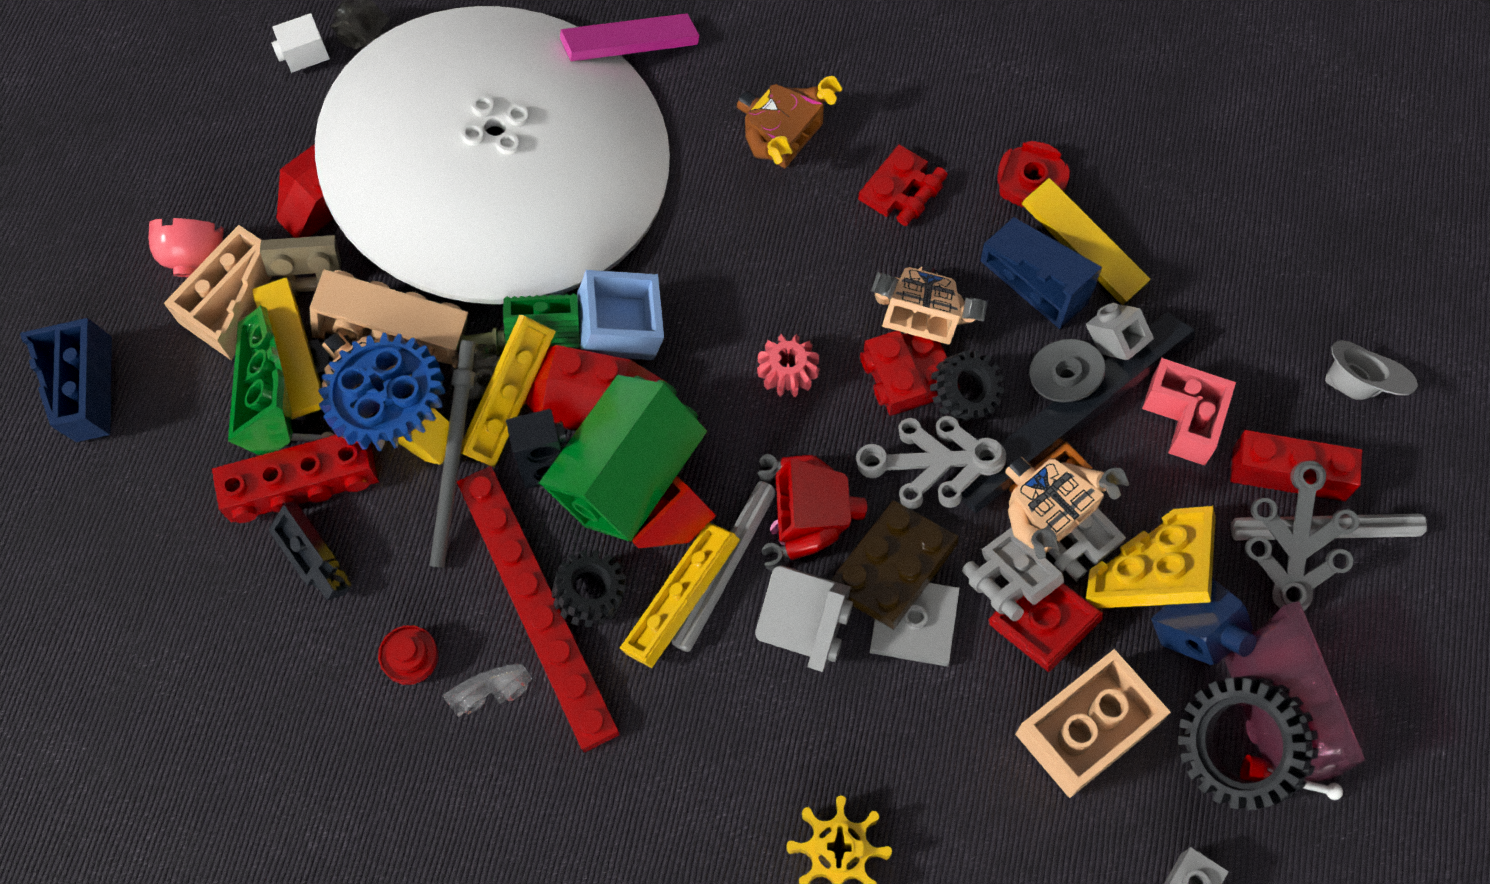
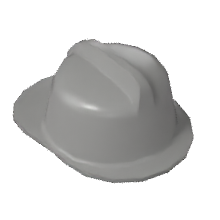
(1367, 374)

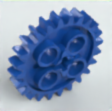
(382, 391)

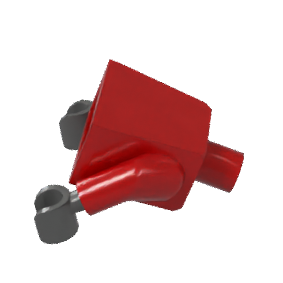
(810, 505)

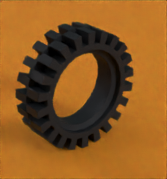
(1294, 729)

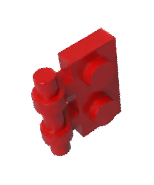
(895, 178)

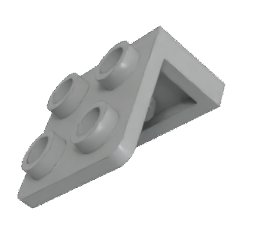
(804, 615)

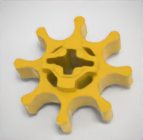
(859, 849)

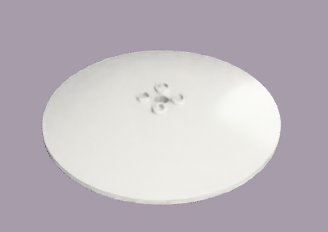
(481, 212)

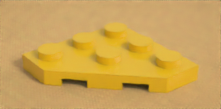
(1160, 566)

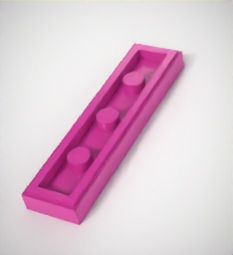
(629, 37)

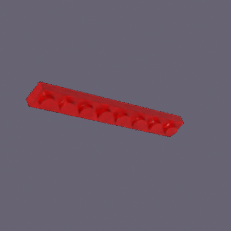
(536, 609)

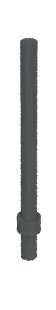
(462, 380)

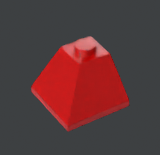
(675, 518)

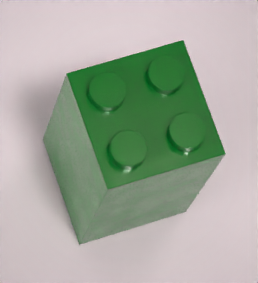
(624, 456)

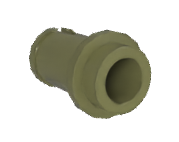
(489, 338)

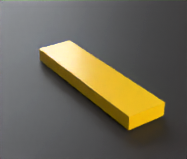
(1079, 233)
(292, 346)
(507, 390)
(679, 594)

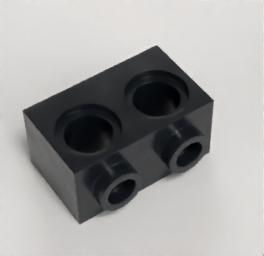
(536, 444)

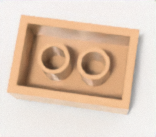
(1092, 723)

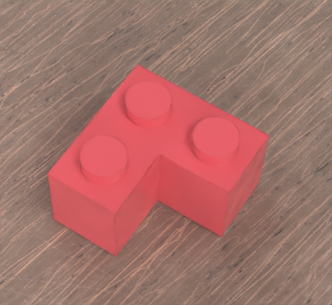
(1197, 403)

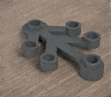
(1299, 543)

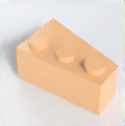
(221, 291)

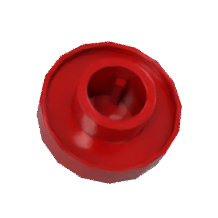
(408, 655)

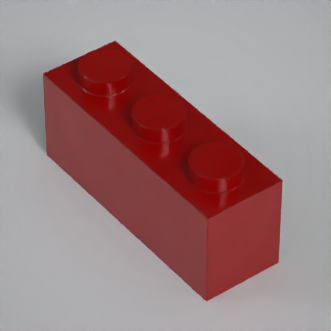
(1269, 459)

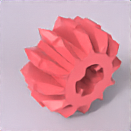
(788, 353)

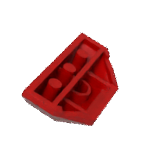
(300, 197)
(575, 380)

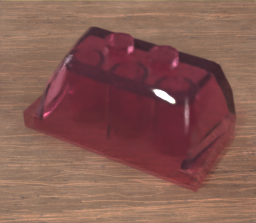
(1291, 657)

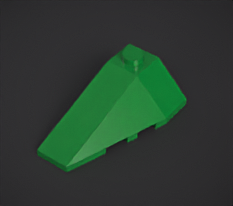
(259, 391)

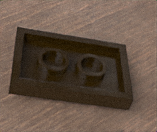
(895, 563)

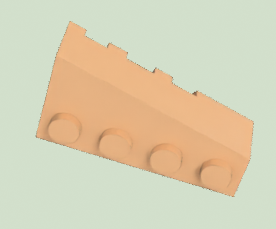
(374, 309)

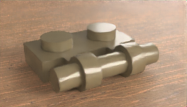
(300, 256)

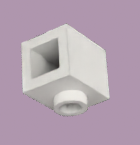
(299, 43)

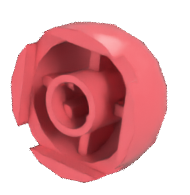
(183, 243)

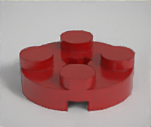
(1031, 156)

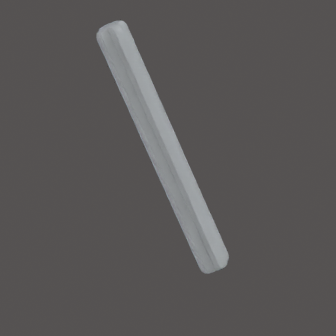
(1369, 526)
(744, 529)

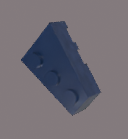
(1041, 270)
(73, 376)

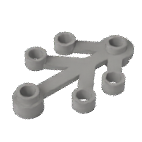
(935, 461)

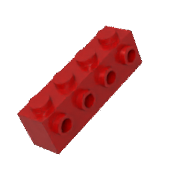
(292, 474)

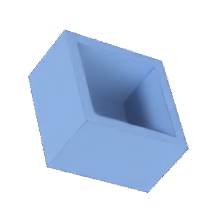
(620, 314)

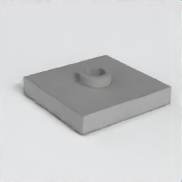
(924, 631)

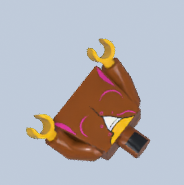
(785, 118)

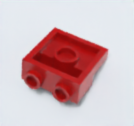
(902, 369)

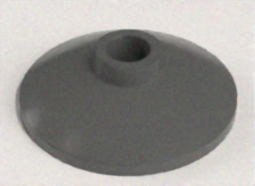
(1065, 359)

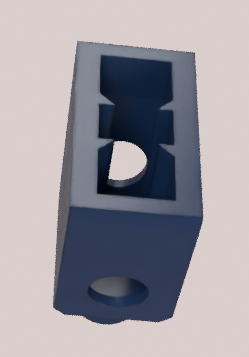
(1207, 629)

